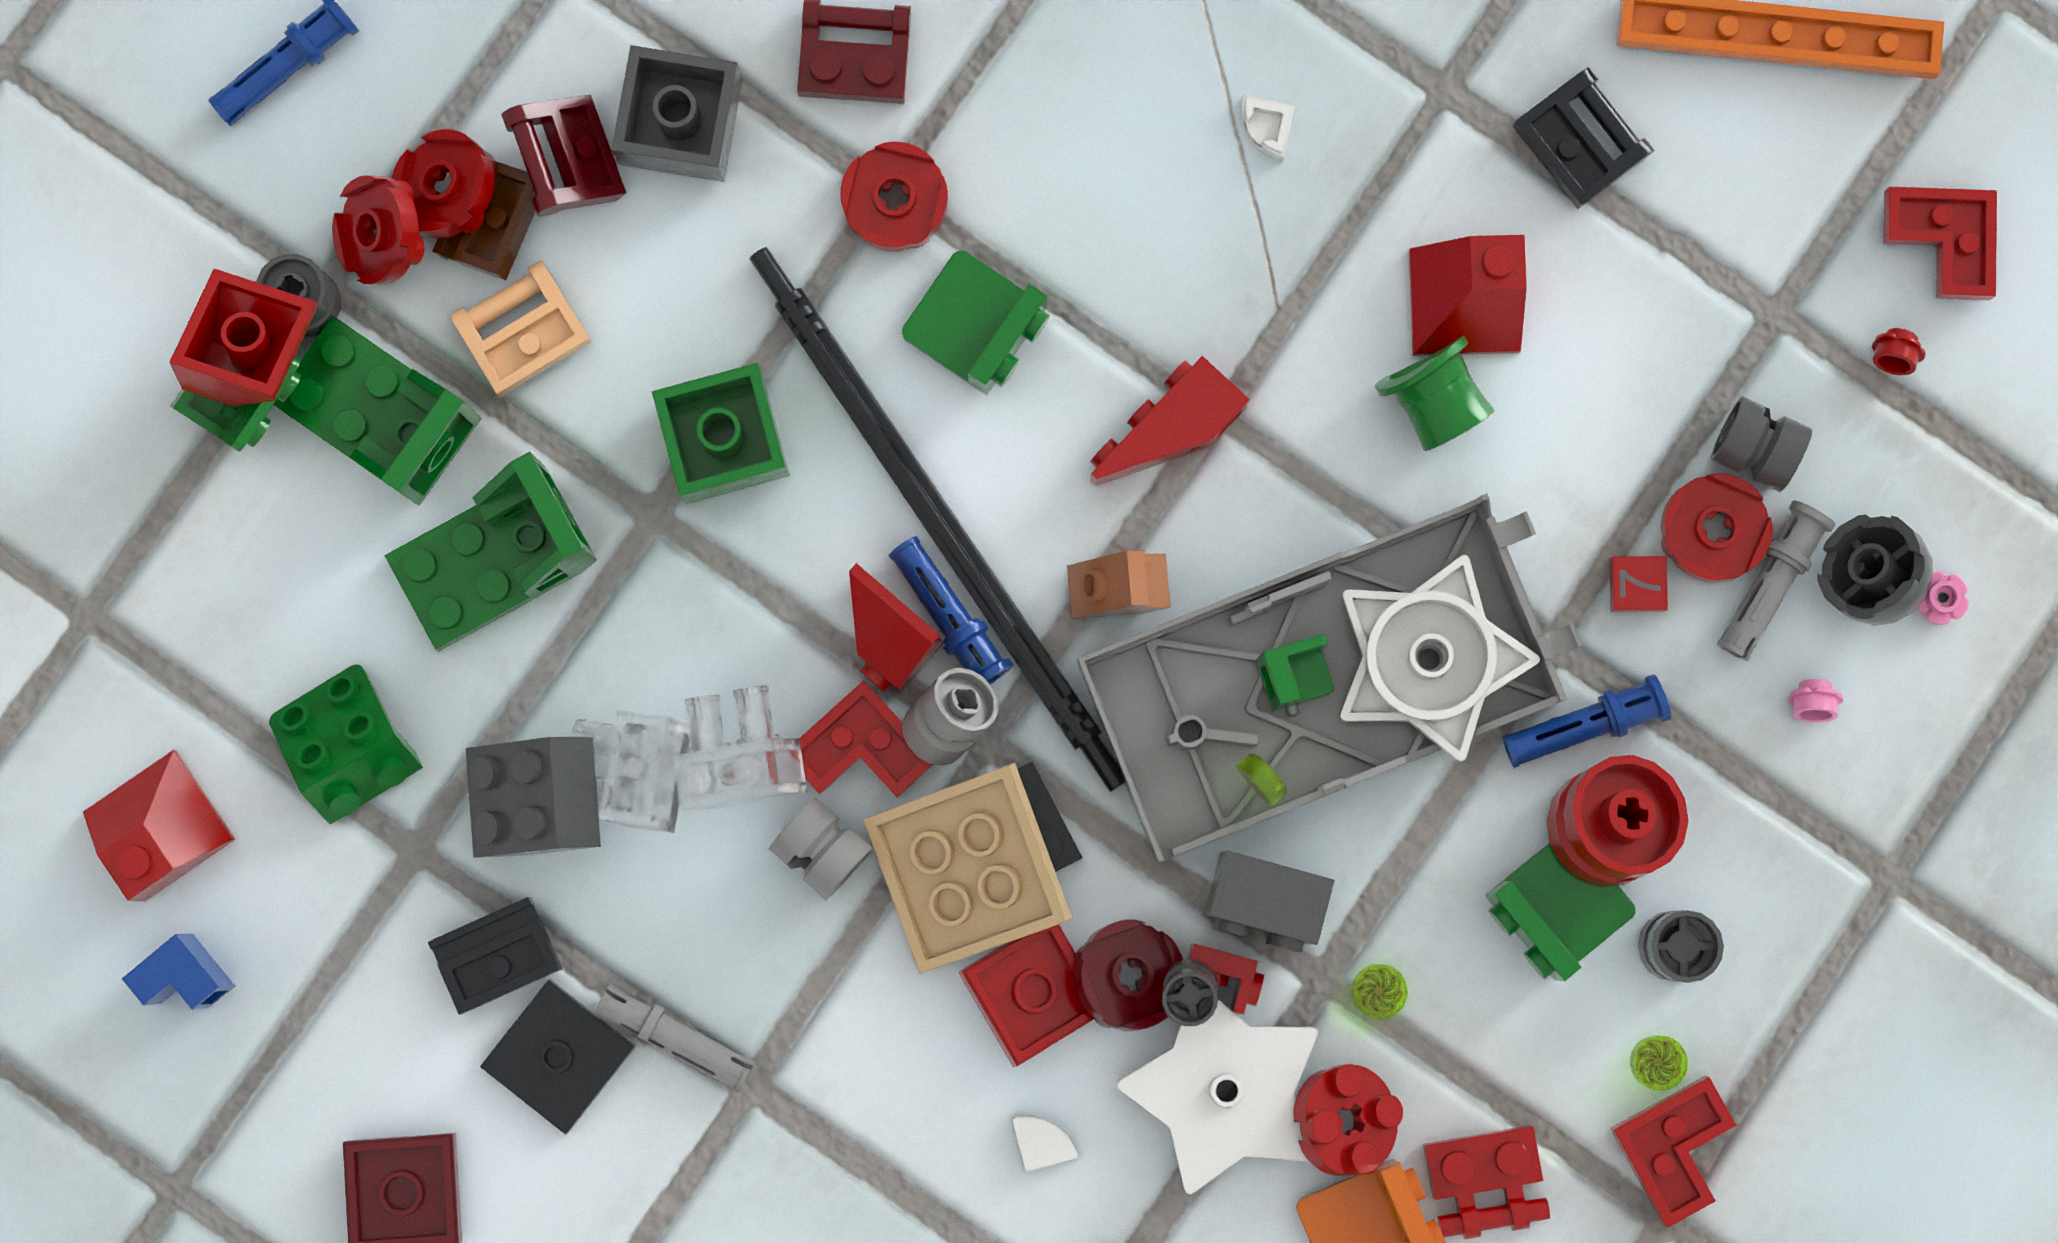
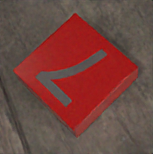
(1638, 584)

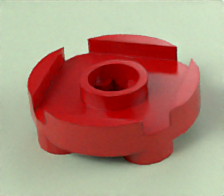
(876, 172)
(470, 188)
(390, 208)
(1745, 516)
(1374, 1115)

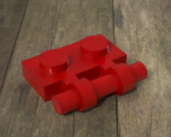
(1485, 1164)

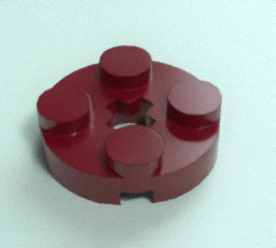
(1100, 963)

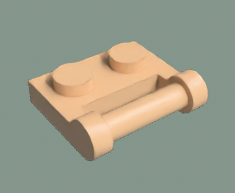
(529, 342)

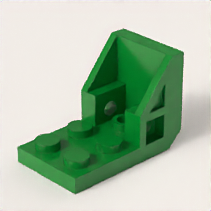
(378, 411)
(492, 555)

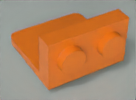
(1369, 1209)

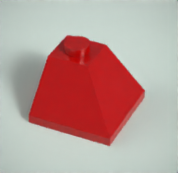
(1470, 291)
(240, 340)
(888, 634)
(155, 828)

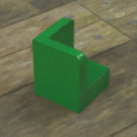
(1295, 672)

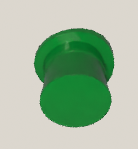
(1438, 396)

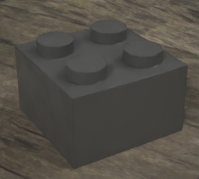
(677, 113)
(533, 796)
(1268, 899)

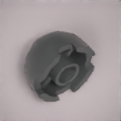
(1875, 570)

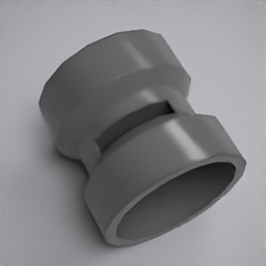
(1190, 1004)

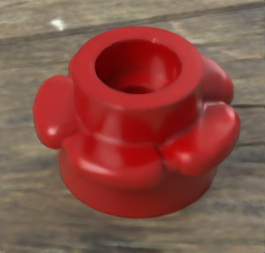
(1897, 351)

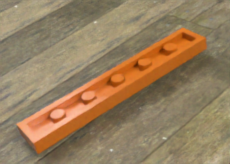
(1784, 35)

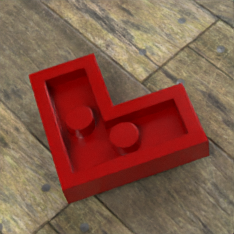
(1960, 226)
(855, 730)
(1660, 1143)

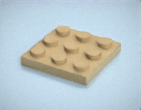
(967, 868)

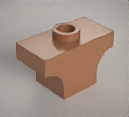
(1118, 585)

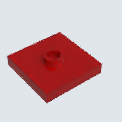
(1028, 993)

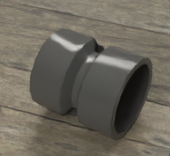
(305, 279)
(1763, 445)
(1680, 946)

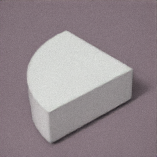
(1267, 124)
(1042, 1143)

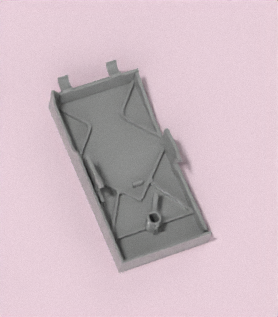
(1192, 703)

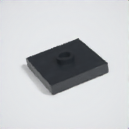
(557, 1056)

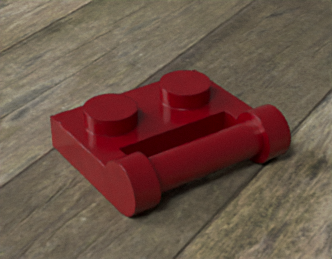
(850, 68)
(578, 150)

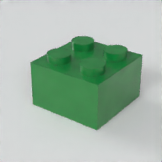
(720, 433)

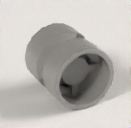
(950, 716)
(820, 848)

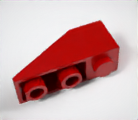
(1184, 421)

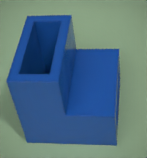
(180, 967)

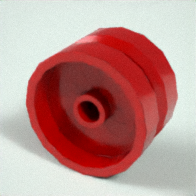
(1617, 821)

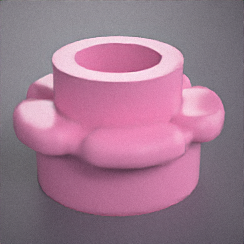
(1955, 605)
(1815, 701)

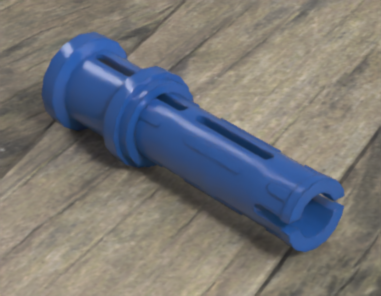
(301, 46)
(913, 559)
(1610, 715)

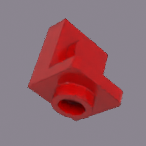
(1228, 964)

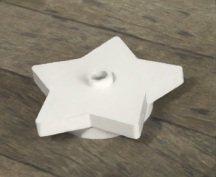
(1437, 616)
(1216, 1133)

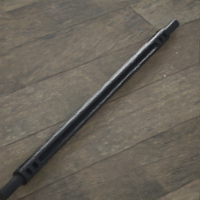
(938, 519)

